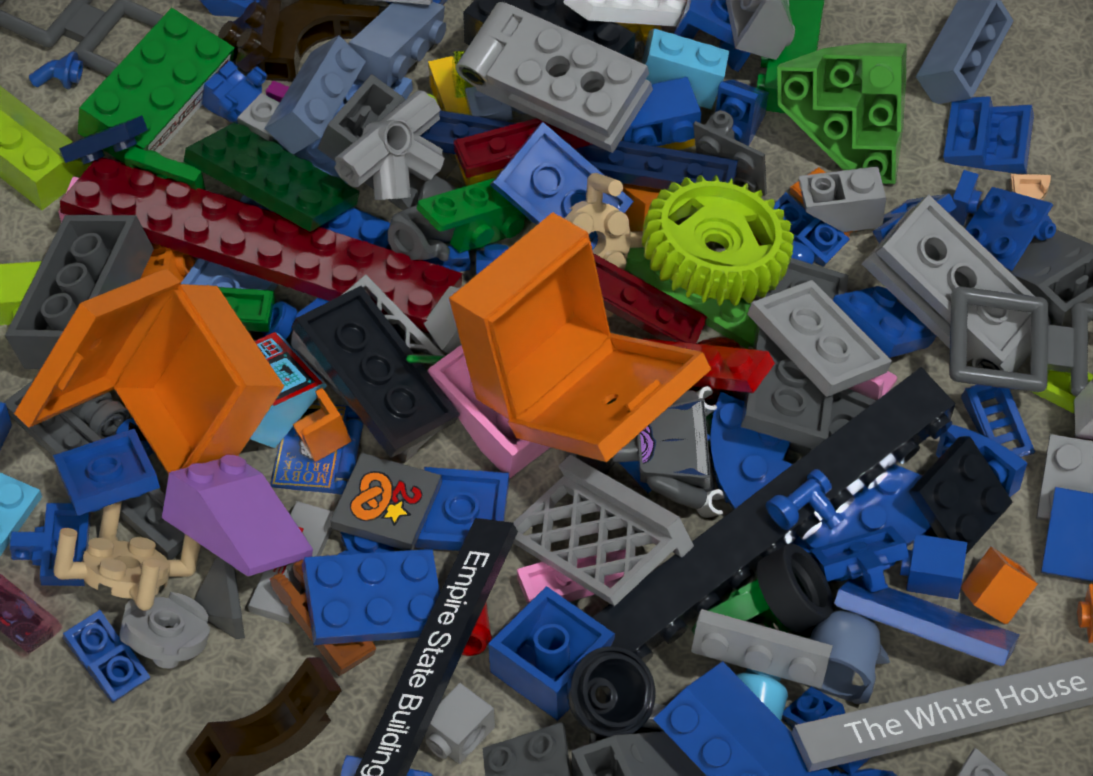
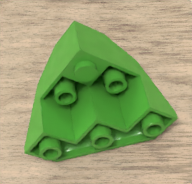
(850, 102)

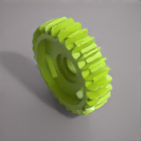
(724, 216)

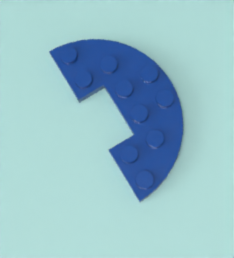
(750, 460)

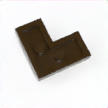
(253, 33)

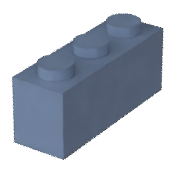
(398, 39)
(964, 50)
(315, 95)

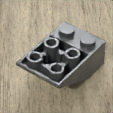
(371, 104)
(1059, 272)
(633, 756)

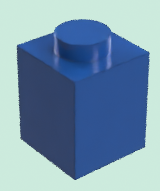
(935, 566)

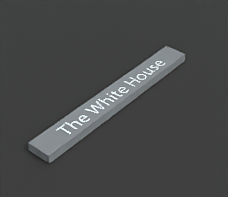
(945, 714)

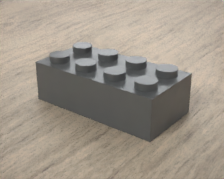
(82, 262)

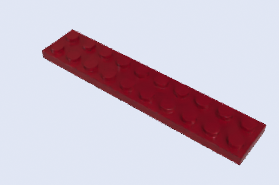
(256, 239)

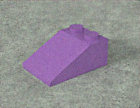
(234, 515)

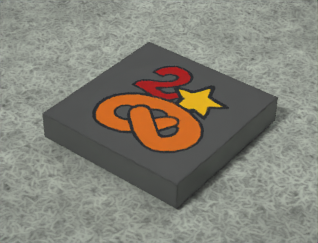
(386, 502)

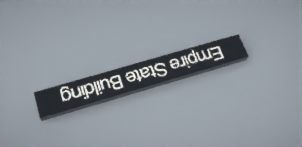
(438, 649)

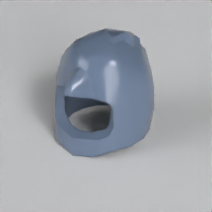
(854, 651)

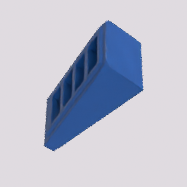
(972, 399)

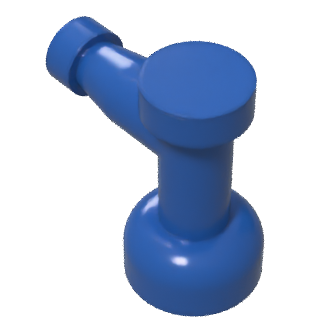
(785, 509)

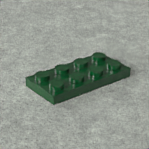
(272, 176)

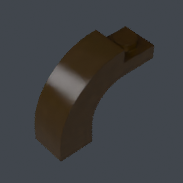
(308, 24)
(272, 732)

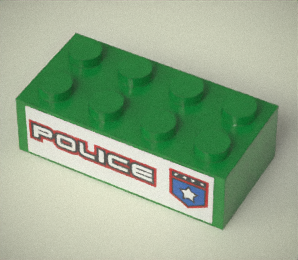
(157, 80)

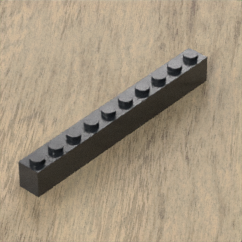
(732, 547)

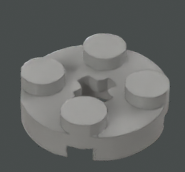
(166, 646)

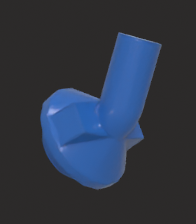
(66, 69)

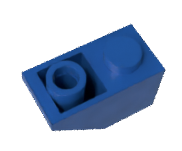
(745, 105)
(666, 115)

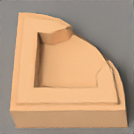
(1030, 185)

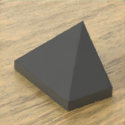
(221, 598)

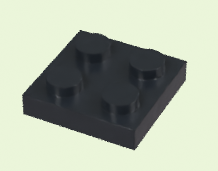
(961, 494)

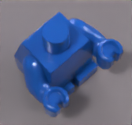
(231, 91)

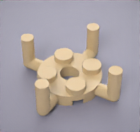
(606, 220)
(129, 568)

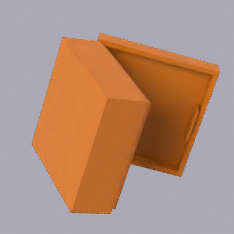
(546, 351)
(174, 362)

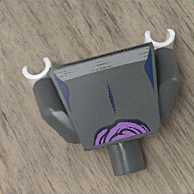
(676, 453)

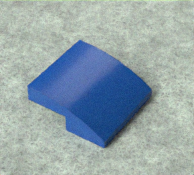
(989, 135)

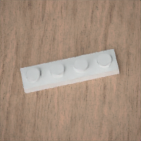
(631, 11)

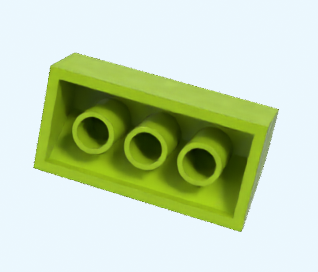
(32, 153)

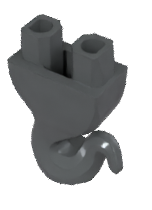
(412, 232)

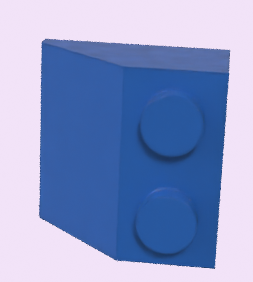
(543, 647)

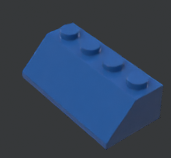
(731, 729)

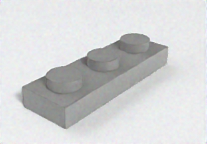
(761, 648)

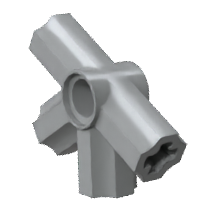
(403, 153)

